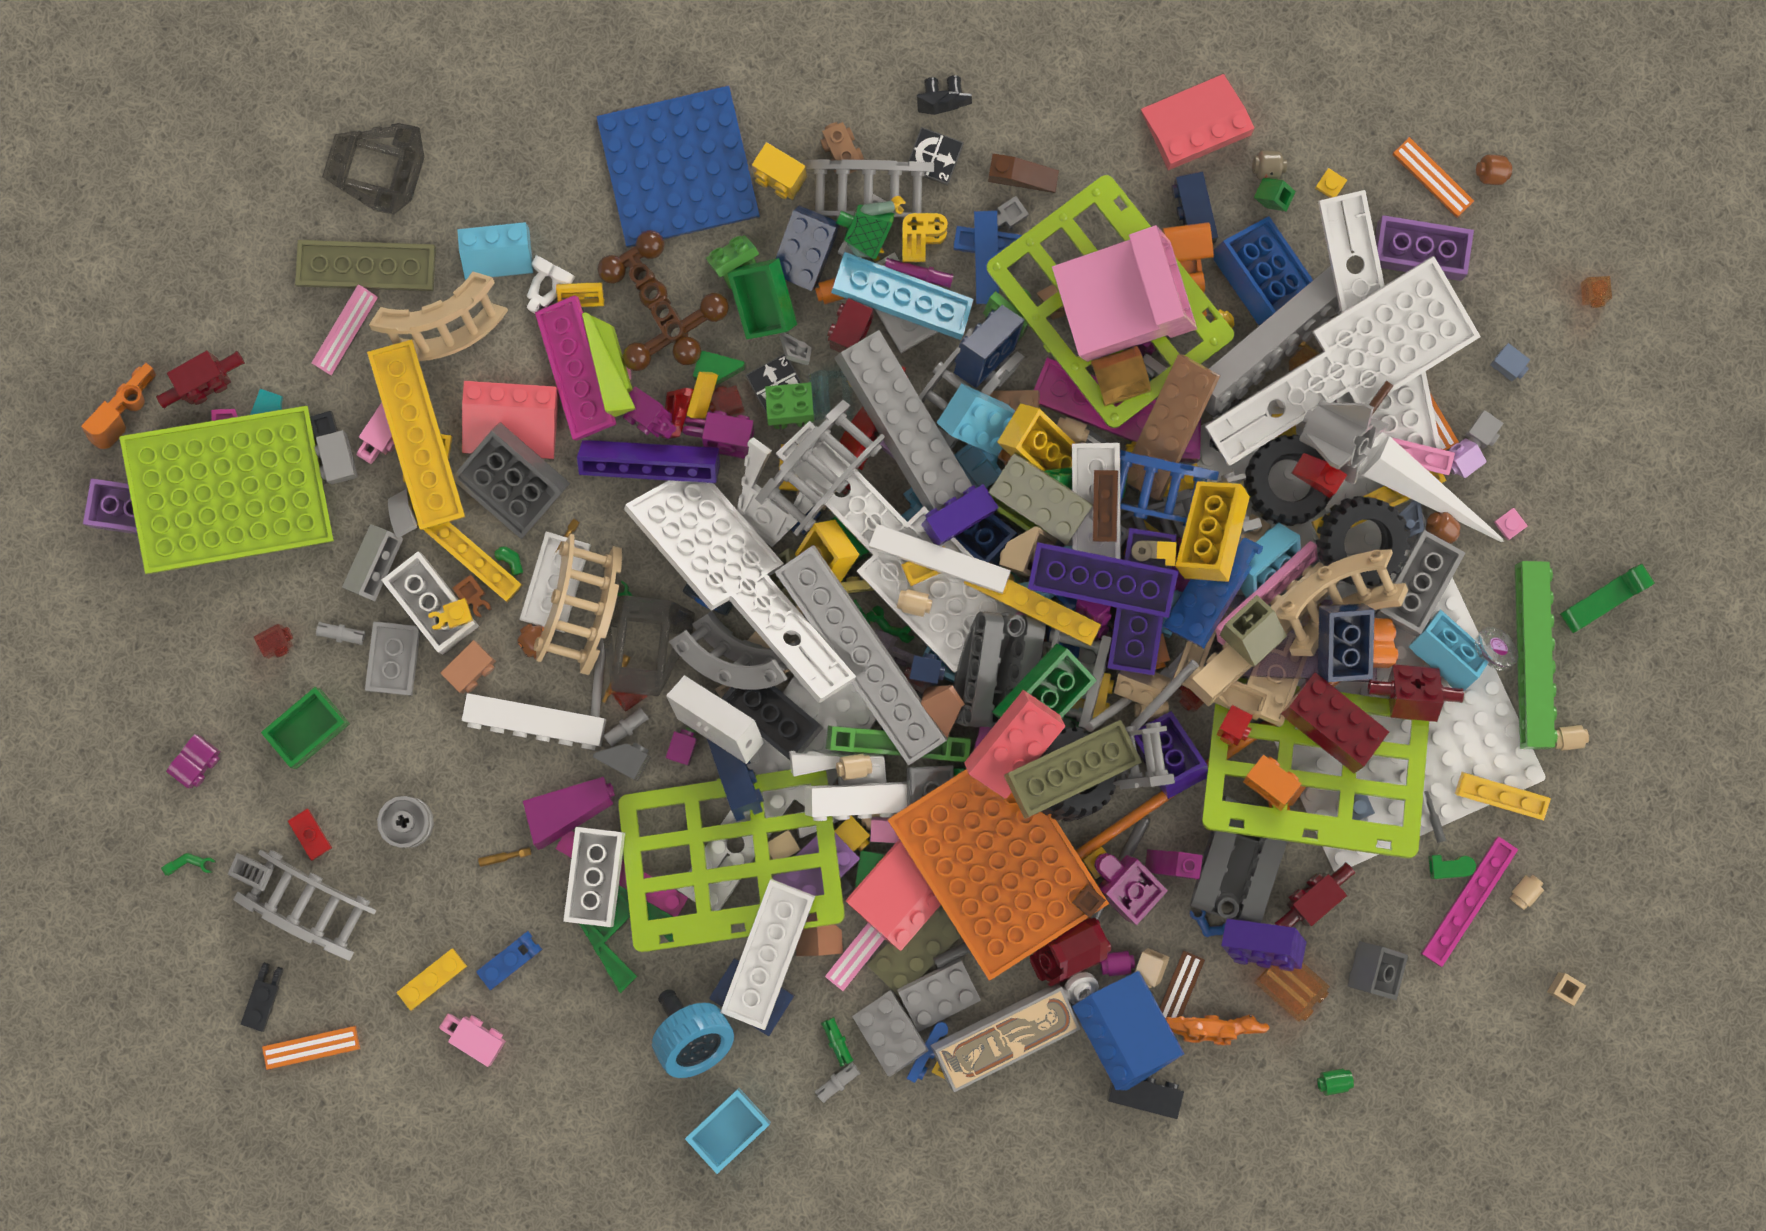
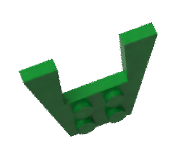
(599, 935)

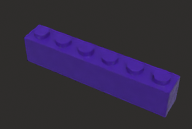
(648, 461)

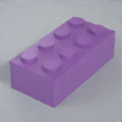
(1408, 243)
(109, 507)
(811, 879)

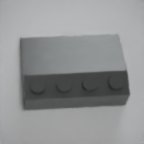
(510, 480)

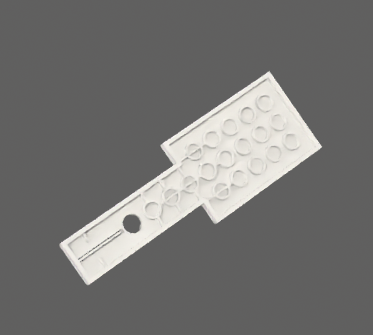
(1379, 339)
(1409, 407)
(860, 512)
(730, 561)
(840, 709)

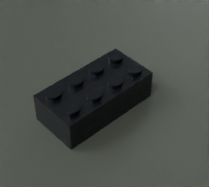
(777, 718)

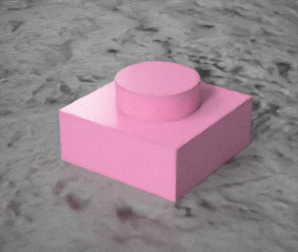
(1510, 524)

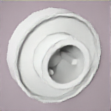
(1081, 986)

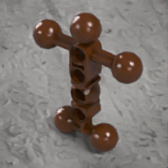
(685, 349)

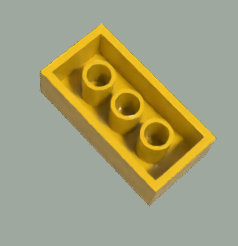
(1037, 439)
(1212, 531)

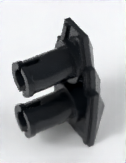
(937, 101)

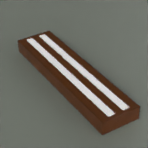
(1181, 985)

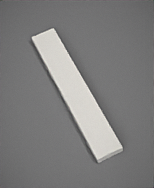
(939, 559)

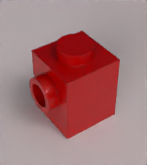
(1235, 726)

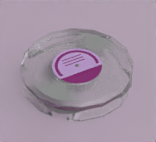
(1496, 648)

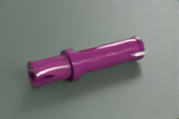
(922, 273)

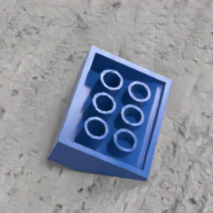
(1261, 268)
(1128, 1031)

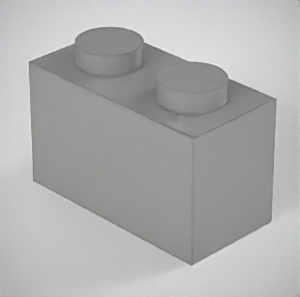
(336, 457)

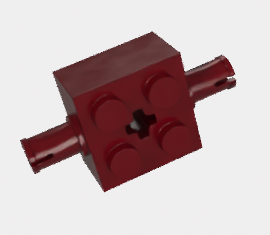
(199, 378)
(1415, 692)
(1317, 898)

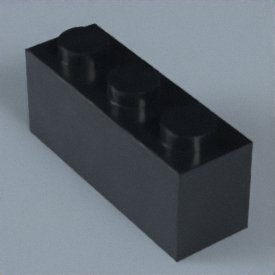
(1150, 1097)

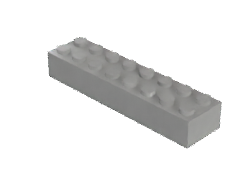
(1273, 341)
(903, 421)

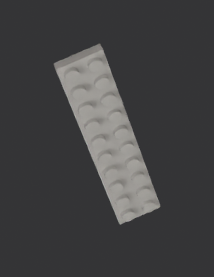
(857, 645)

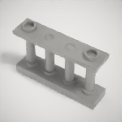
(1097, 669)

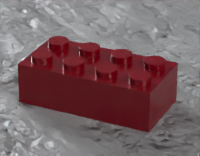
(1334, 723)

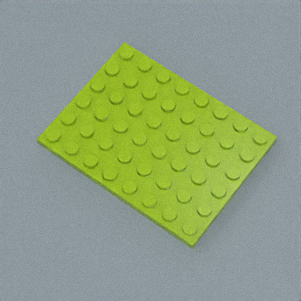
(226, 489)

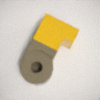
(1145, 550)

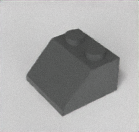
(625, 759)
(1377, 970)

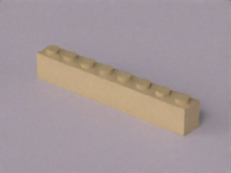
(1228, 665)

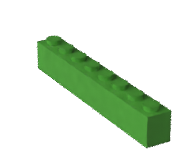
(1535, 650)

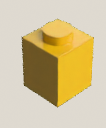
(853, 834)

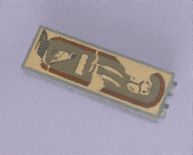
(1006, 1036)

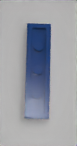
(985, 249)

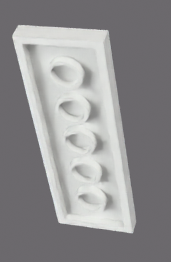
(1085, 460)
(767, 954)

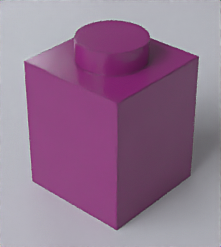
(682, 747)

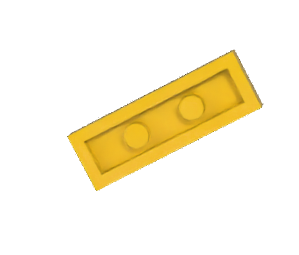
(431, 979)

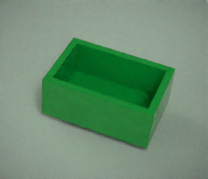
(762, 299)
(305, 728)

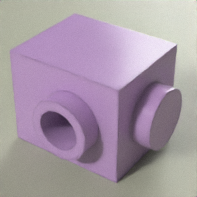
(1466, 458)

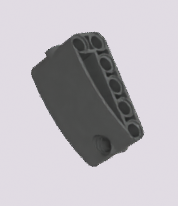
(995, 663)
(1237, 871)

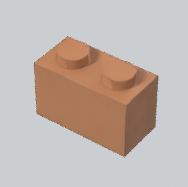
(468, 668)

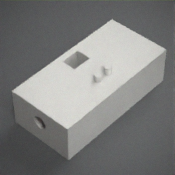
(715, 719)

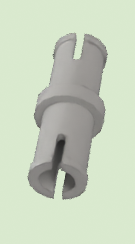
(340, 633)
(625, 727)
(837, 1082)

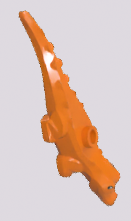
(1212, 1029)

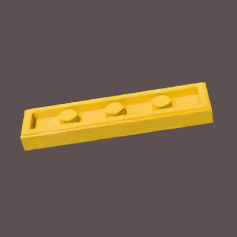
(1502, 796)

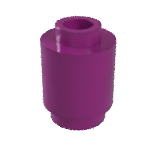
(1118, 964)

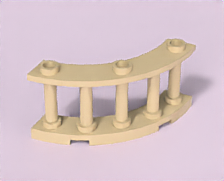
(438, 314)
(1377, 597)
(603, 610)

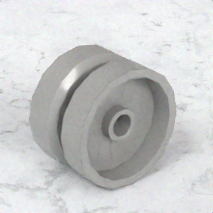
(391, 822)

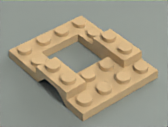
(1259, 696)

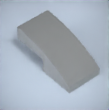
(401, 513)

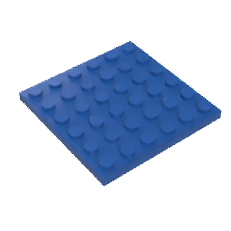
(678, 165)

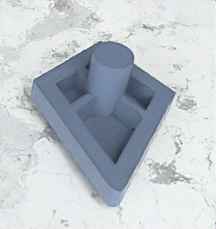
(1413, 517)

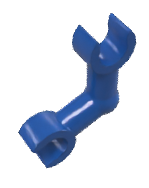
(1207, 931)

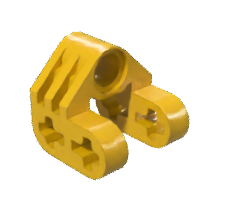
(915, 240)

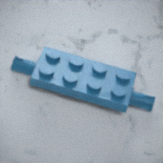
(978, 466)

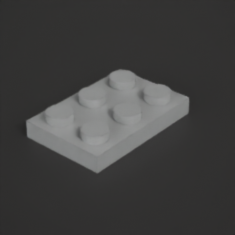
(392, 658)
(938, 995)
(890, 1033)

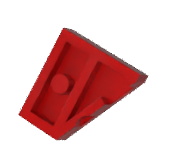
(677, 404)

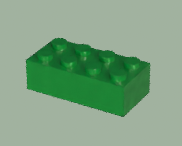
(1055, 681)

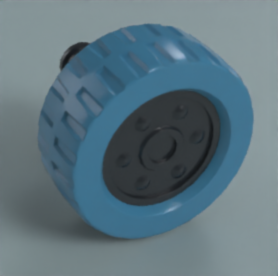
(690, 1037)

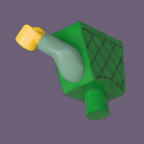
(869, 226)

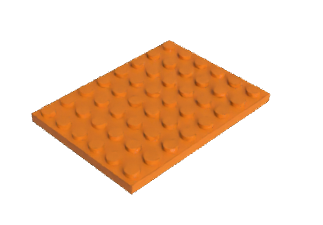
(993, 871)

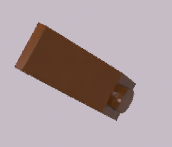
(1022, 173)

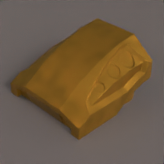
(1121, 376)

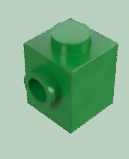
(1274, 194)

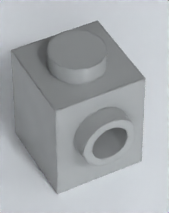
(1484, 430)

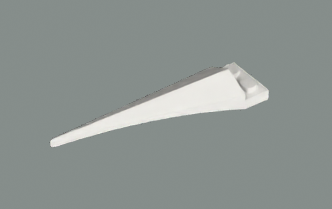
(1399, 471)

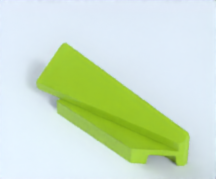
(609, 366)

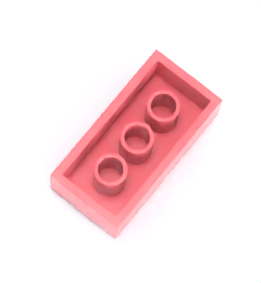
(1014, 741)

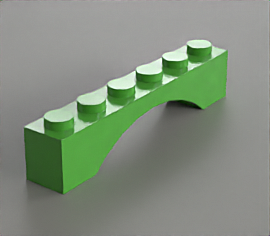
(878, 742)

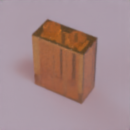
(1293, 990)

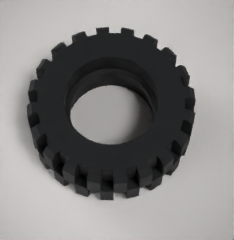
(1264, 498)
(1359, 508)
(1087, 801)

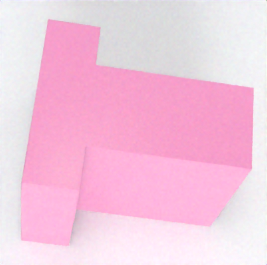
(1124, 295)

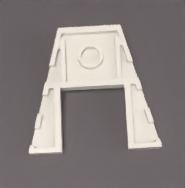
(770, 518)
(813, 762)

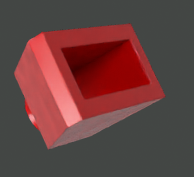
(1319, 474)

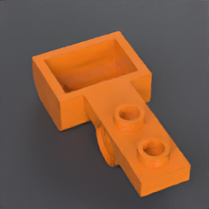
(1190, 246)
(106, 423)

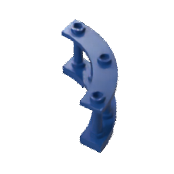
(1151, 467)

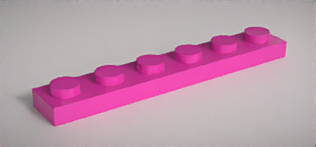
(669, 900)
(1469, 901)

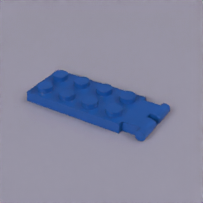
(1206, 601)

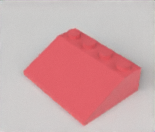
(1197, 121)
(523, 409)
(895, 898)

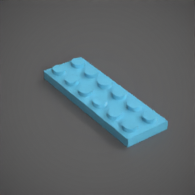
(902, 295)

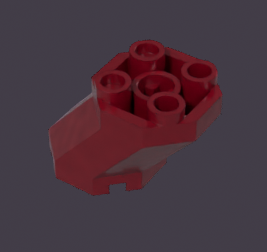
(1071, 952)

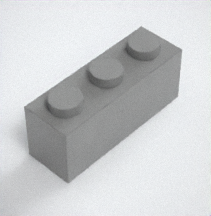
(372, 562)

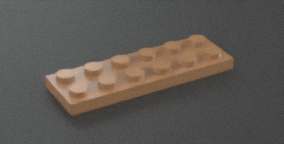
(1173, 420)

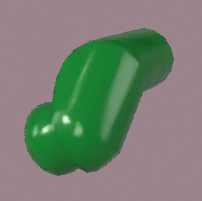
(511, 557)

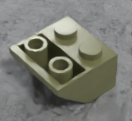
(1254, 631)

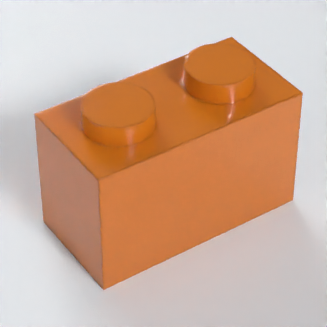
(1272, 782)

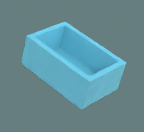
(976, 418)
(728, 1130)

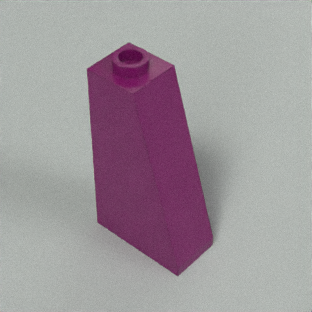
(563, 810)
(1174, 863)

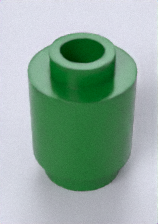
(1335, 1082)

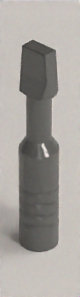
(1434, 819)

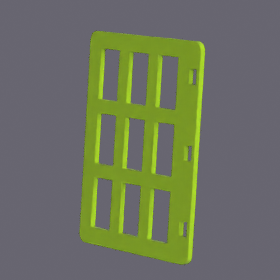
(1125, 222)
(1332, 832)
(710, 925)

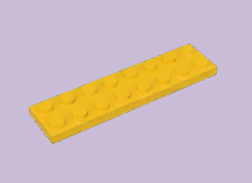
(416, 434)

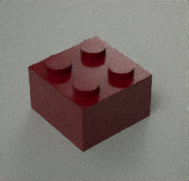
(852, 325)

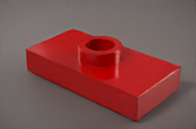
(309, 834)

